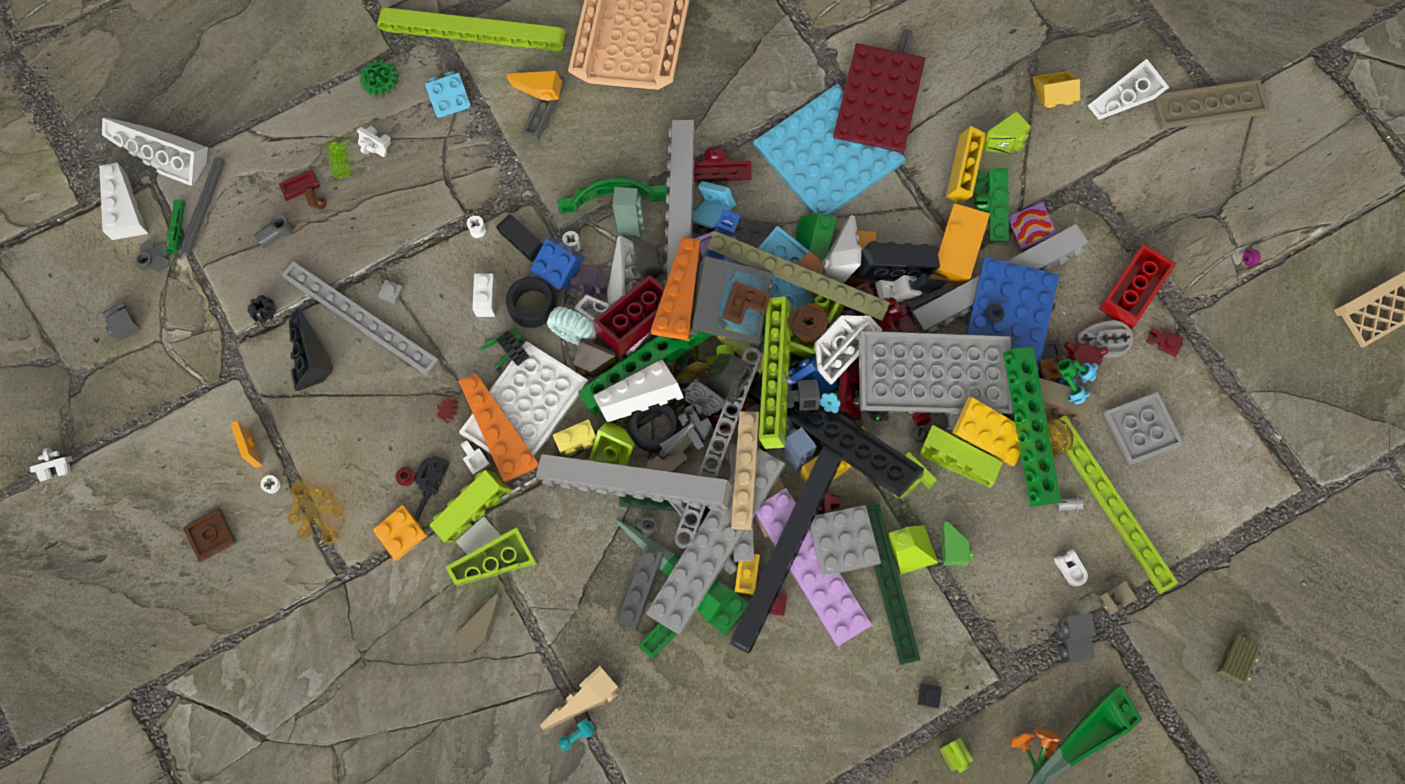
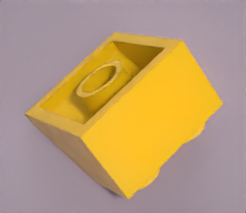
(1057, 88)

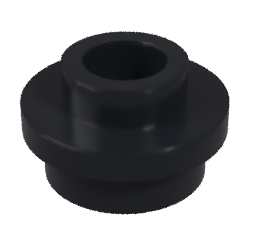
(1000, 313)

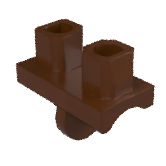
(1048, 368)

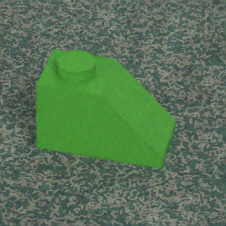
(954, 546)

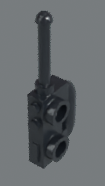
(433, 480)

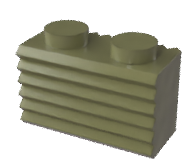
(1239, 659)

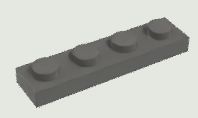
(540, 116)
(640, 588)

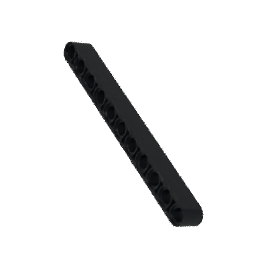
(786, 549)

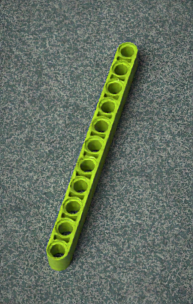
(471, 29)

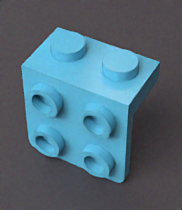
(447, 94)
(716, 200)

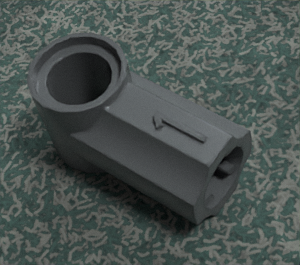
(272, 231)

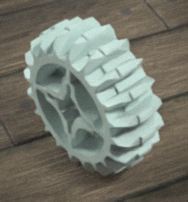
(571, 325)

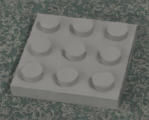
(1143, 429)
(844, 541)

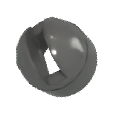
(923, 435)

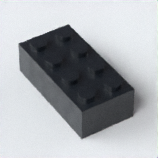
(893, 260)

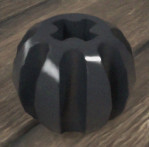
(262, 309)

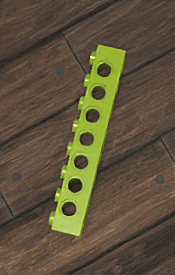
(775, 374)

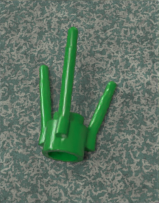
(491, 342)

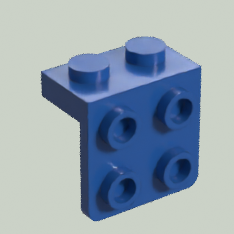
(808, 370)

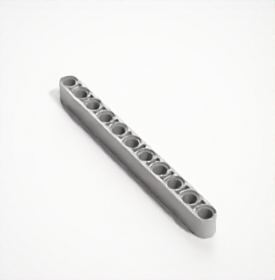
(717, 456)

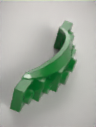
(606, 186)

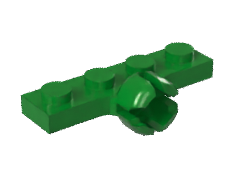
(997, 204)

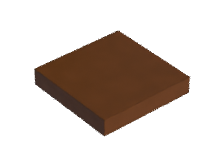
(209, 535)

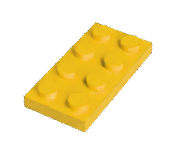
(988, 431)

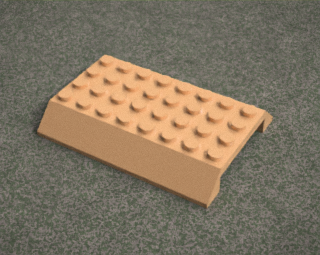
(629, 42)

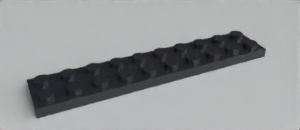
(859, 446)

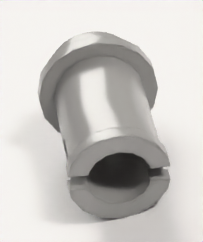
(1070, 504)

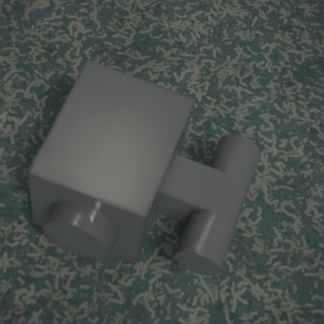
(120, 321)
(806, 395)

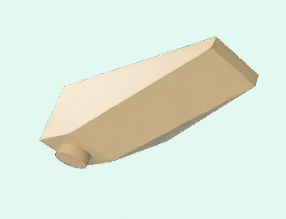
(594, 692)

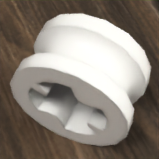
(274, 488)

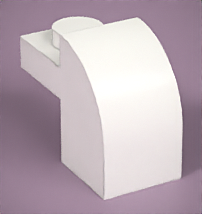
(899, 289)

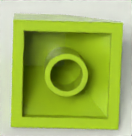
(612, 445)
(911, 549)

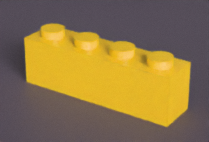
(965, 165)

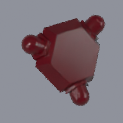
(1085, 353)

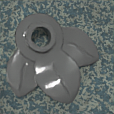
(155, 255)

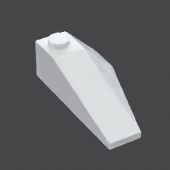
(623, 272)

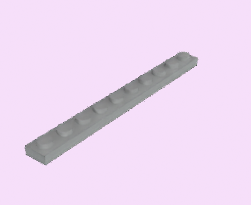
(360, 318)

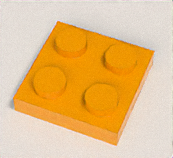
(400, 532)

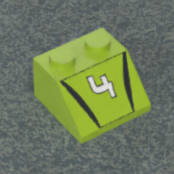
(1007, 135)

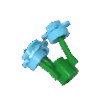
(1069, 370)

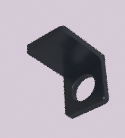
(684, 361)

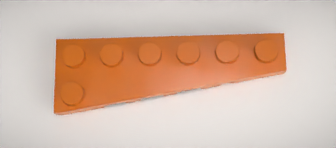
(676, 304)
(503, 441)

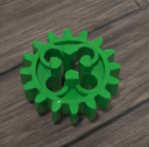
(383, 71)

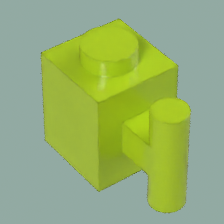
(956, 755)

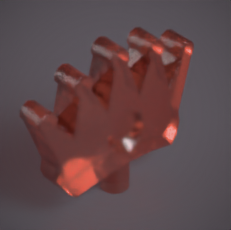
(447, 409)

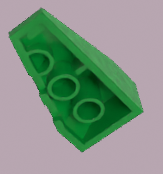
(816, 233)

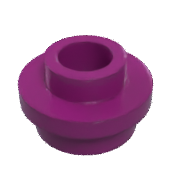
(1251, 257)

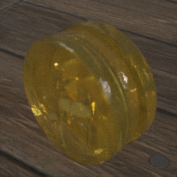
(1060, 436)

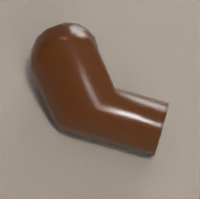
(313, 201)

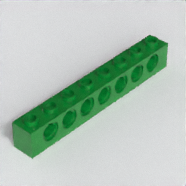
(637, 359)
(1032, 427)

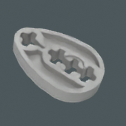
(1107, 329)

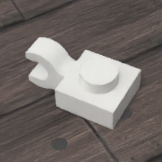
(475, 460)

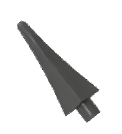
(672, 444)

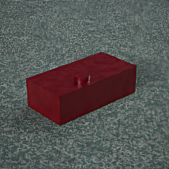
(630, 316)

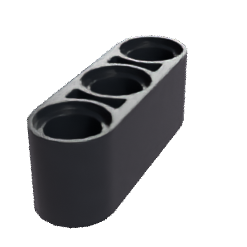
(519, 237)

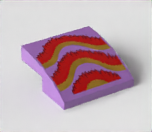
(1032, 226)

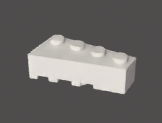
(118, 205)

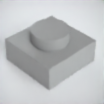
(390, 292)

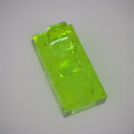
(338, 160)

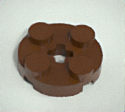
(805, 313)

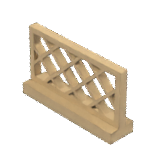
(1368, 298)

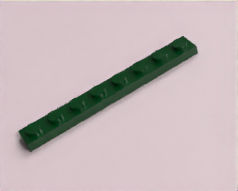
(892, 592)

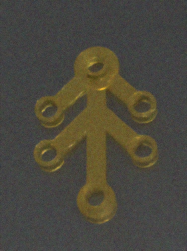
(312, 511)

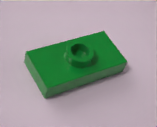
(656, 640)

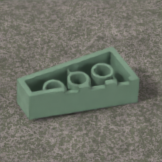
(628, 212)

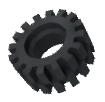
(512, 348)

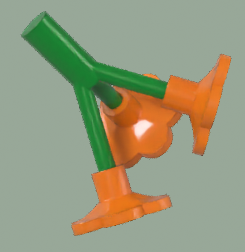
(1047, 745)

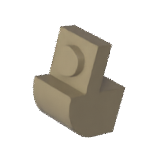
(1119, 596)

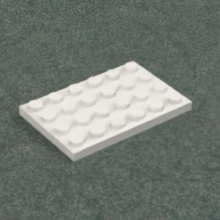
(532, 398)

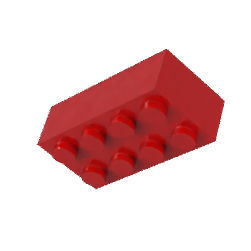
(1137, 286)

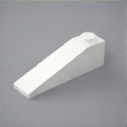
(1133, 89)
(844, 253)

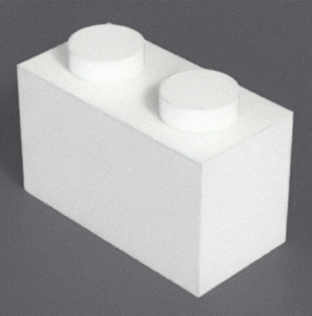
(484, 295)

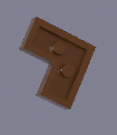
(744, 297)

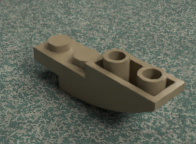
(670, 462)

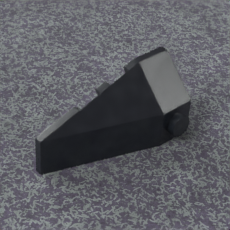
(309, 355)

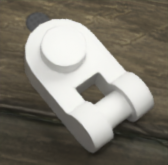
(1076, 574)

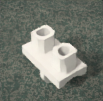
(371, 142)
(43, 470)

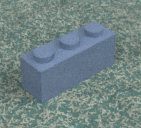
(798, 448)

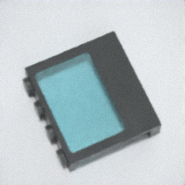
(712, 294)

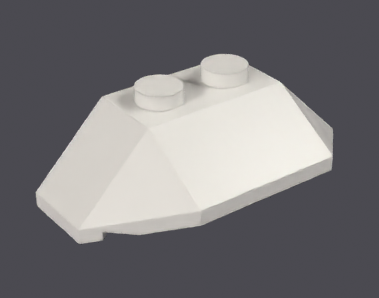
(840, 345)

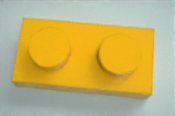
(747, 576)

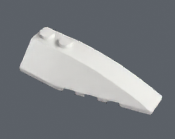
(165, 152)

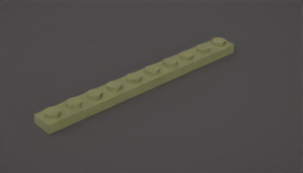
(799, 275)

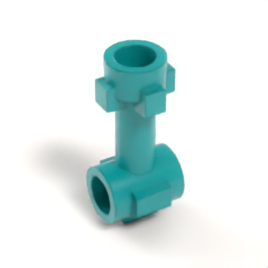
(585, 729)

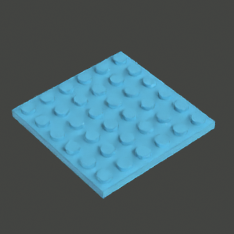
(815, 165)

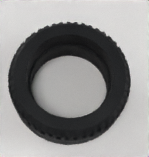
(526, 285)
(652, 445)

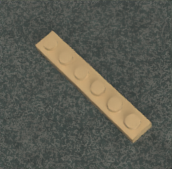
(745, 471)

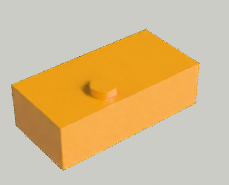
(961, 243)

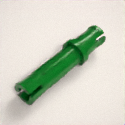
(175, 227)

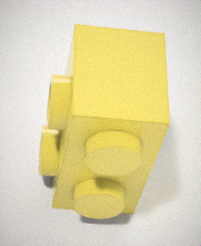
(575, 438)

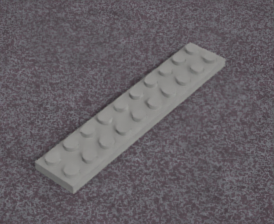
(708, 554)

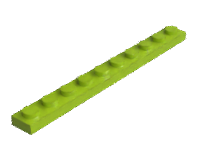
(1119, 514)

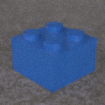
(557, 263)

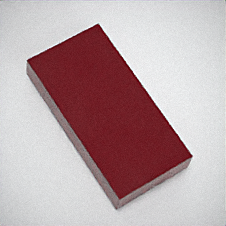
(297, 185)

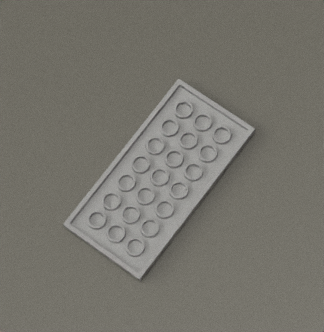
(932, 372)

